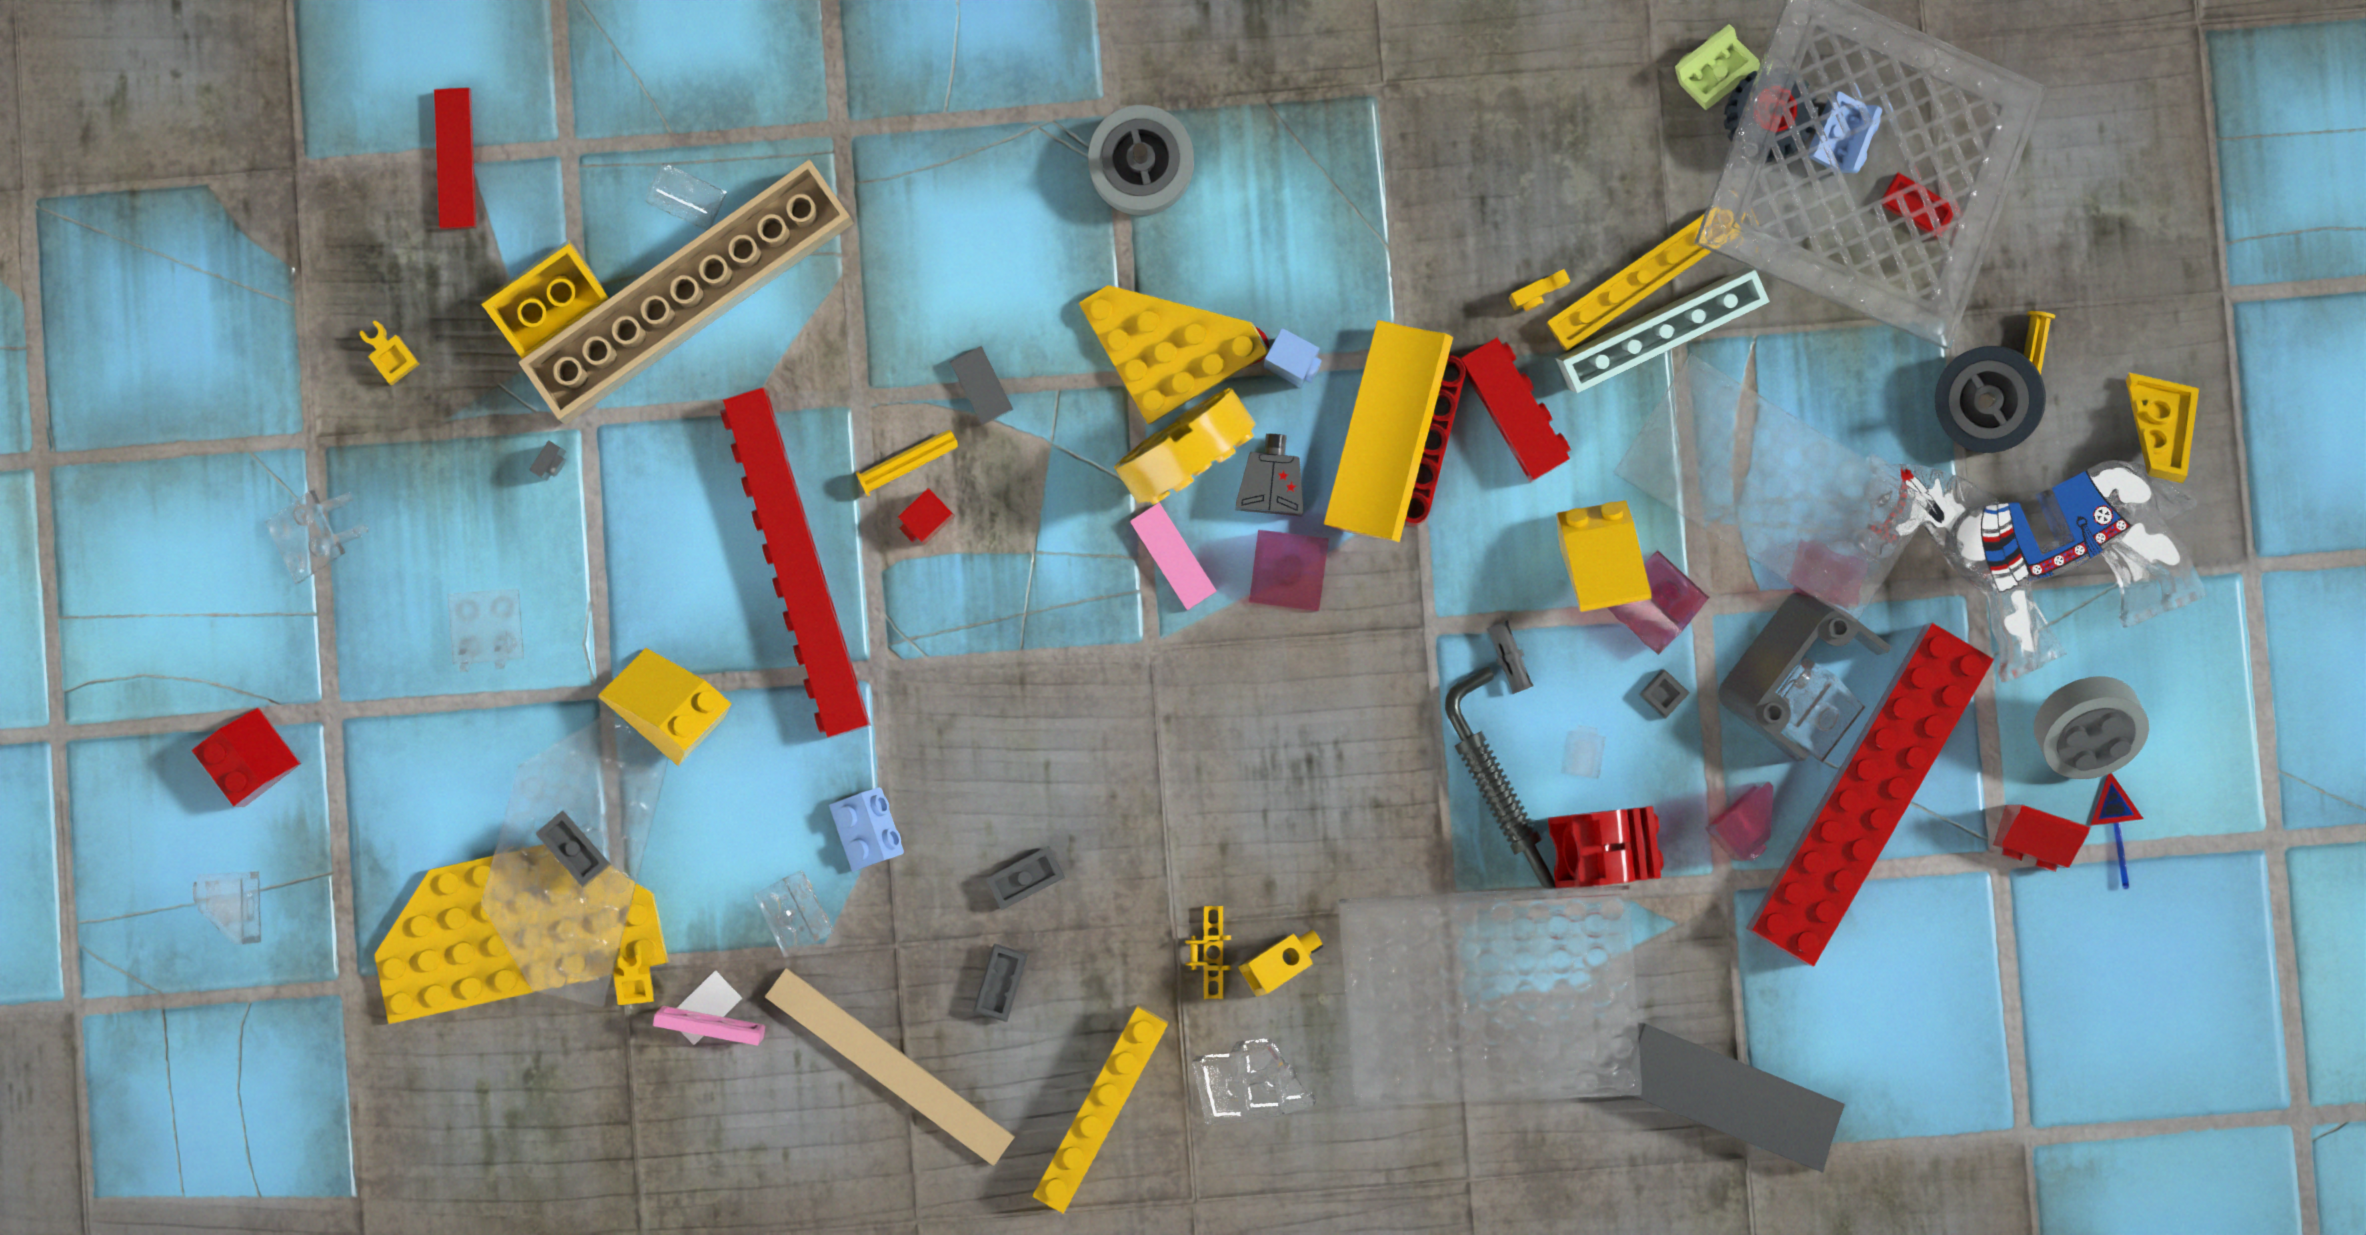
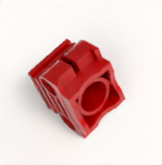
(1606, 847)

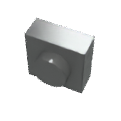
(549, 461)

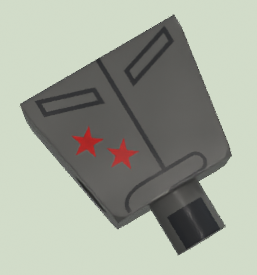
(1271, 481)

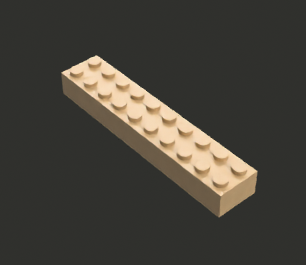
(686, 292)

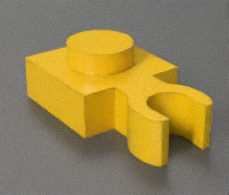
(1531, 295)
(391, 355)
(632, 980)

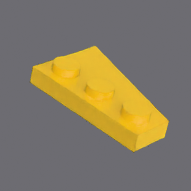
(2164, 424)

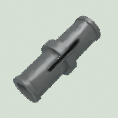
(1510, 657)

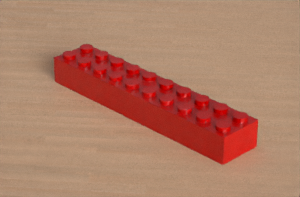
(1869, 794)

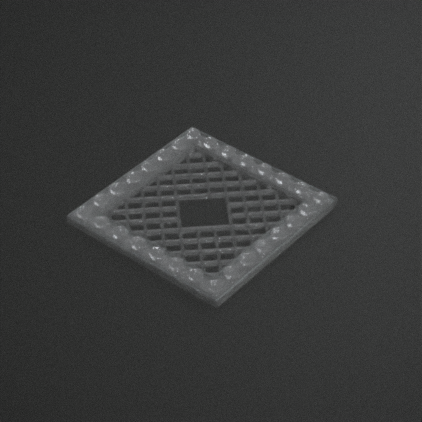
(2017, 104)

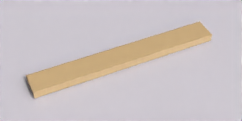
(890, 1066)

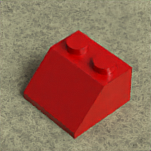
(246, 757)
(2039, 836)

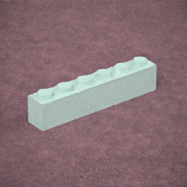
(1662, 329)

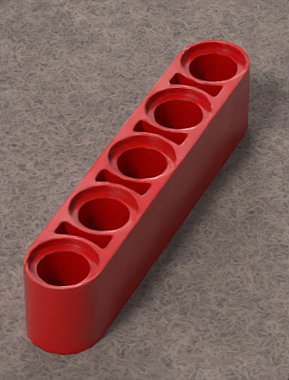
(1441, 427)

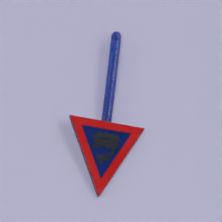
(2116, 807)

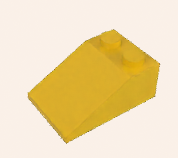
(1602, 555)
(666, 704)

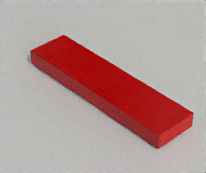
(455, 158)

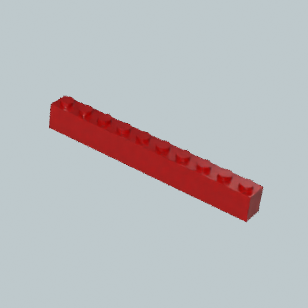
(796, 563)

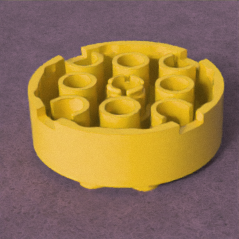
(1186, 447)

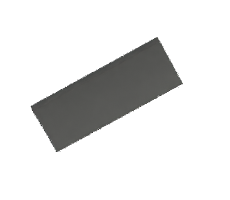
(1737, 1098)

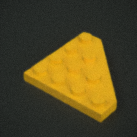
(1168, 348)

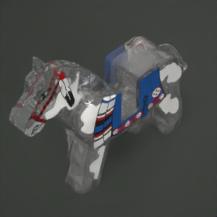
(2096, 512)

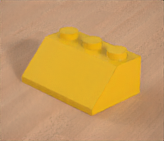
(545, 299)

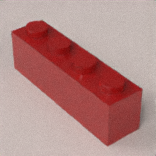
(1515, 410)

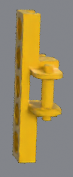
(1207, 943)

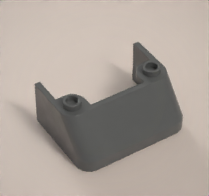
(1753, 681)

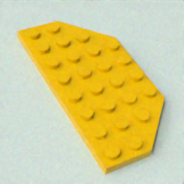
(452, 957)

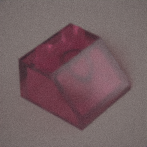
(1288, 570)
(1669, 610)
(1745, 824)

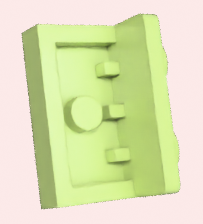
(1715, 67)

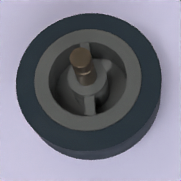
(1990, 399)

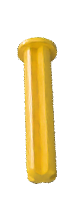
(2037, 337)
(907, 461)

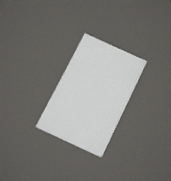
(712, 998)

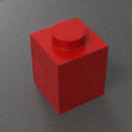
(924, 517)

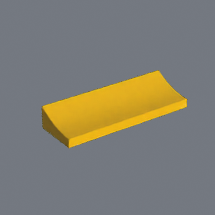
(1388, 431)

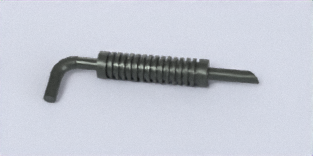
(1493, 782)

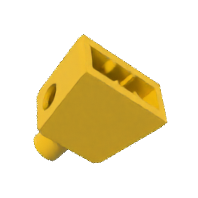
(1268, 969)

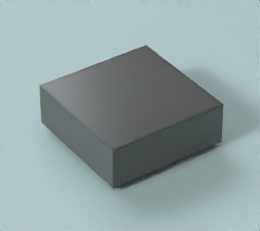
(1664, 693)

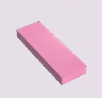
(1173, 556)
(709, 1025)

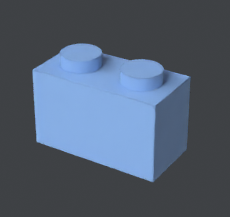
(1293, 358)

